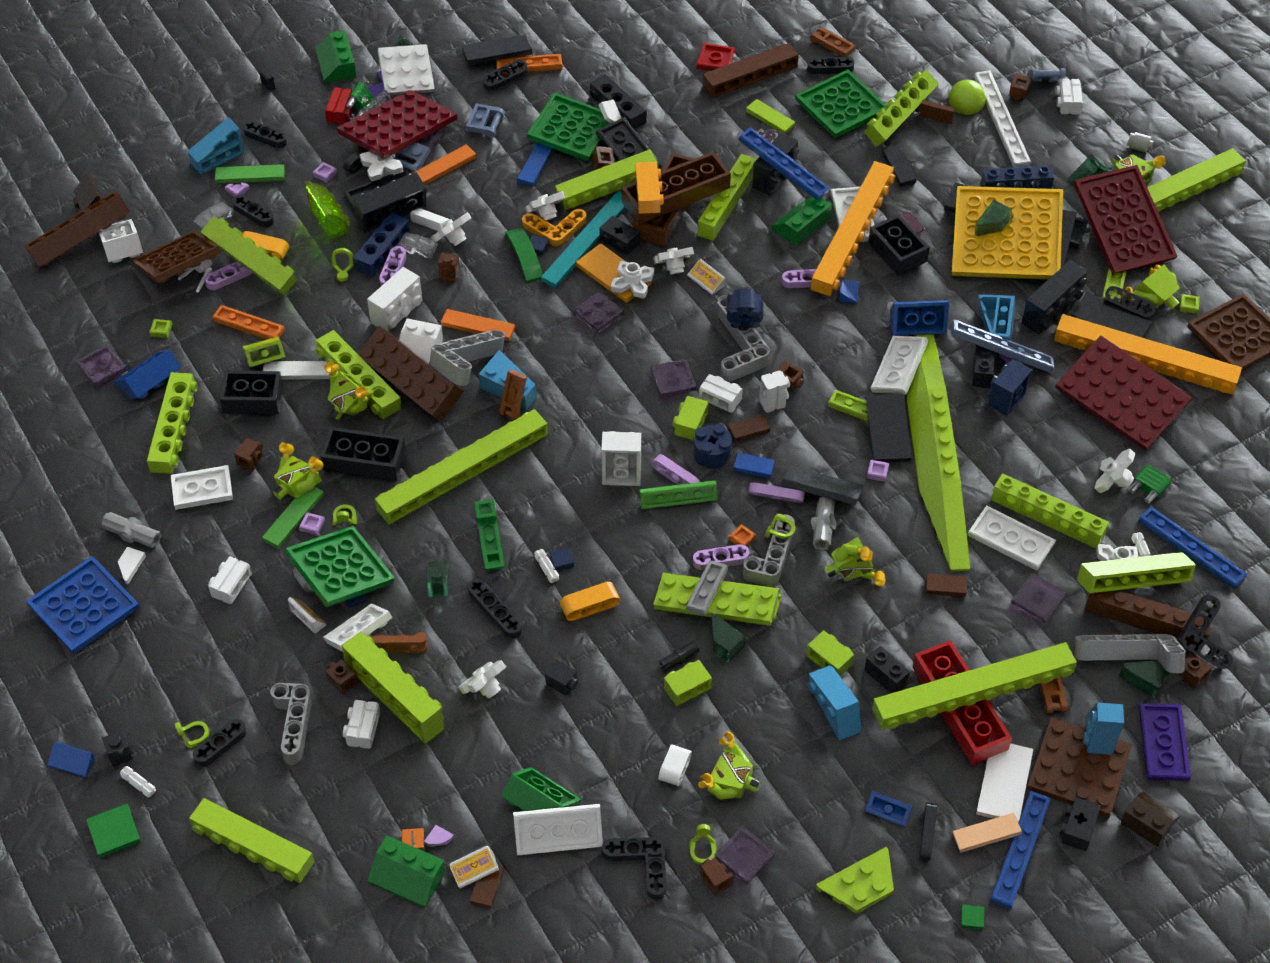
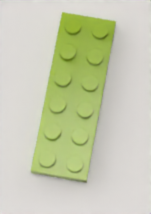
(731, 602)

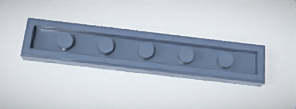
(1002, 346)

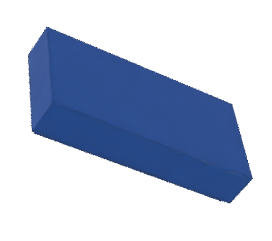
(754, 465)

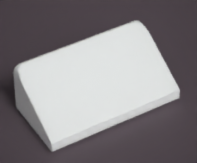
(428, 219)

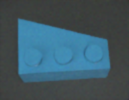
(216, 147)
(998, 314)
(494, 375)
(836, 701)
(1103, 728)

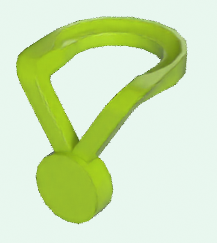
(342, 275)
(339, 516)
(781, 518)
(194, 743)
(702, 830)

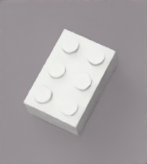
(395, 299)
(621, 458)

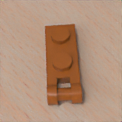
(832, 42)
(513, 394)
(402, 643)
(1051, 691)

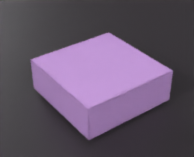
(324, 172)
(877, 470)
(312, 523)

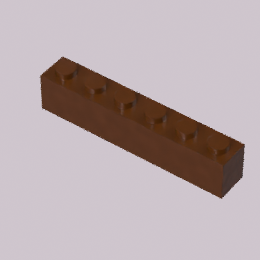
(750, 70)
(76, 229)
(1141, 613)

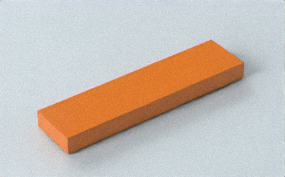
(536, 63)
(446, 164)
(247, 323)
(475, 324)

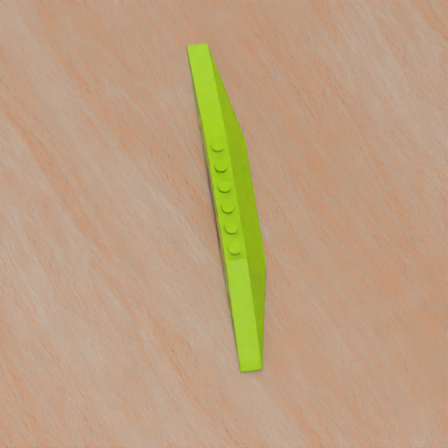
(937, 457)

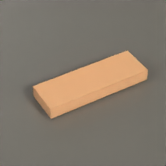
(987, 832)

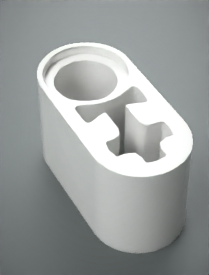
(675, 765)

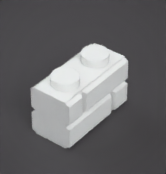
(1069, 96)
(774, 391)
(720, 393)
(229, 580)
(362, 724)

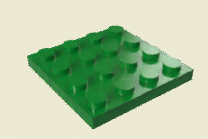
(840, 103)
(568, 126)
(339, 566)

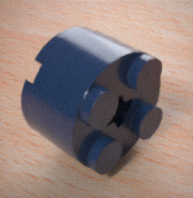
(744, 308)
(712, 446)

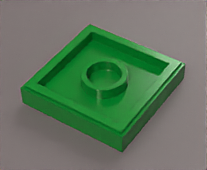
(113, 830)

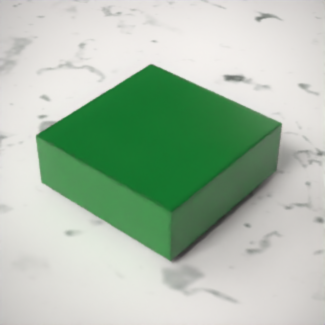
(972, 917)

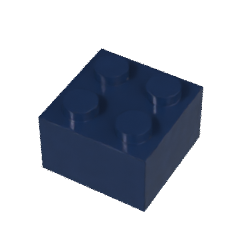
(1009, 387)

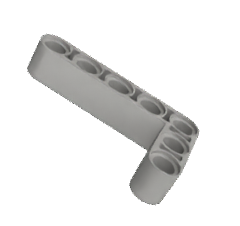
(754, 353)
(453, 356)
(1132, 647)

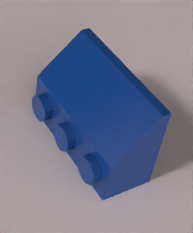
(919, 317)
(148, 374)

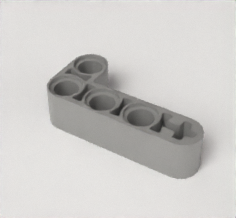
(770, 564)
(294, 706)

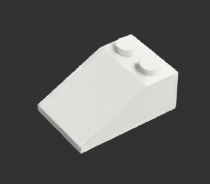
(121, 241)
(421, 337)

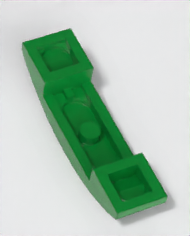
(525, 253)
(489, 535)

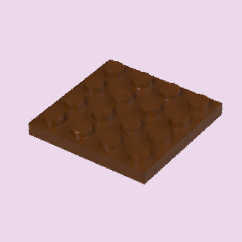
(176, 256)
(1235, 332)
(1068, 771)

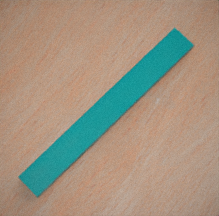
(583, 242)

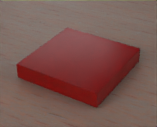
(714, 56)

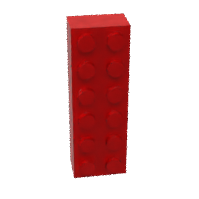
(973, 726)

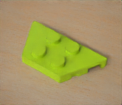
(861, 883)

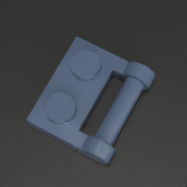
(1050, 75)
(480, 117)
(414, 152)

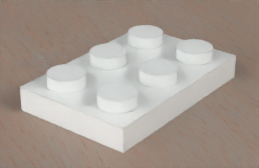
(201, 487)
(364, 621)

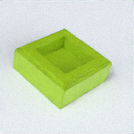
(1189, 304)
(160, 328)

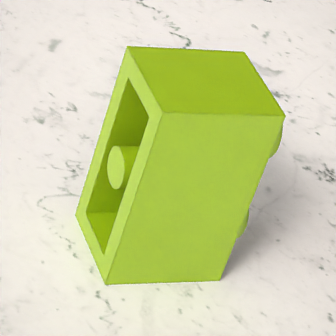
(263, 351)
(691, 417)
(827, 651)
(687, 682)

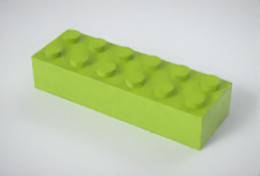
(394, 687)

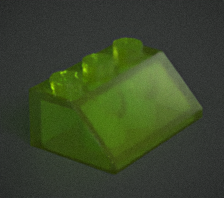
(326, 210)

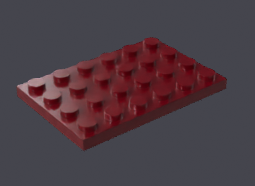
(397, 124)
(1125, 219)
(1123, 392)

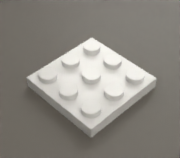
(406, 69)

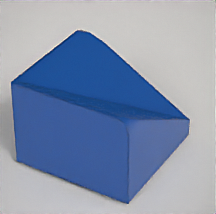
(849, 291)

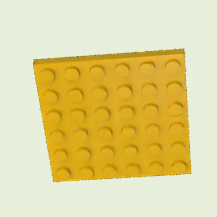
(1024, 248)

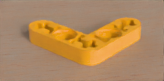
(573, 219)

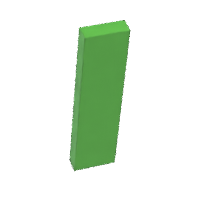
(246, 174)
(678, 494)
(291, 518)

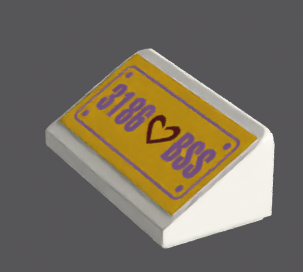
(707, 277)
(306, 615)
(474, 866)

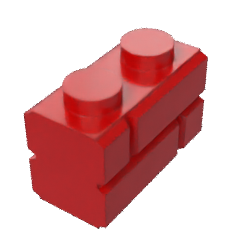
(336, 108)

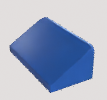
(71, 759)
(889, 808)

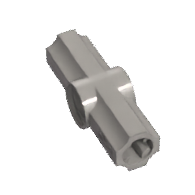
(823, 523)
(131, 530)

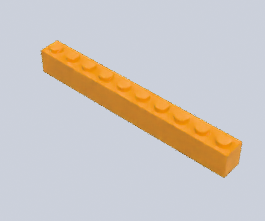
(852, 229)
(1155, 355)

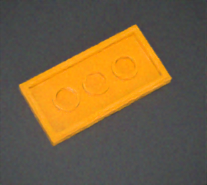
(602, 266)

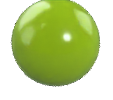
(967, 97)

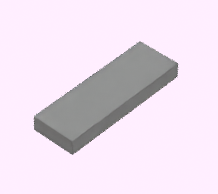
(707, 588)

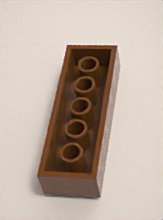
(682, 186)
(661, 228)
(410, 373)

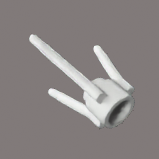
(203, 267)

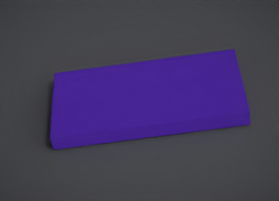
(1164, 742)

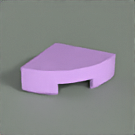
(238, 189)
(438, 837)

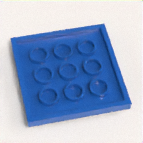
(83, 604)

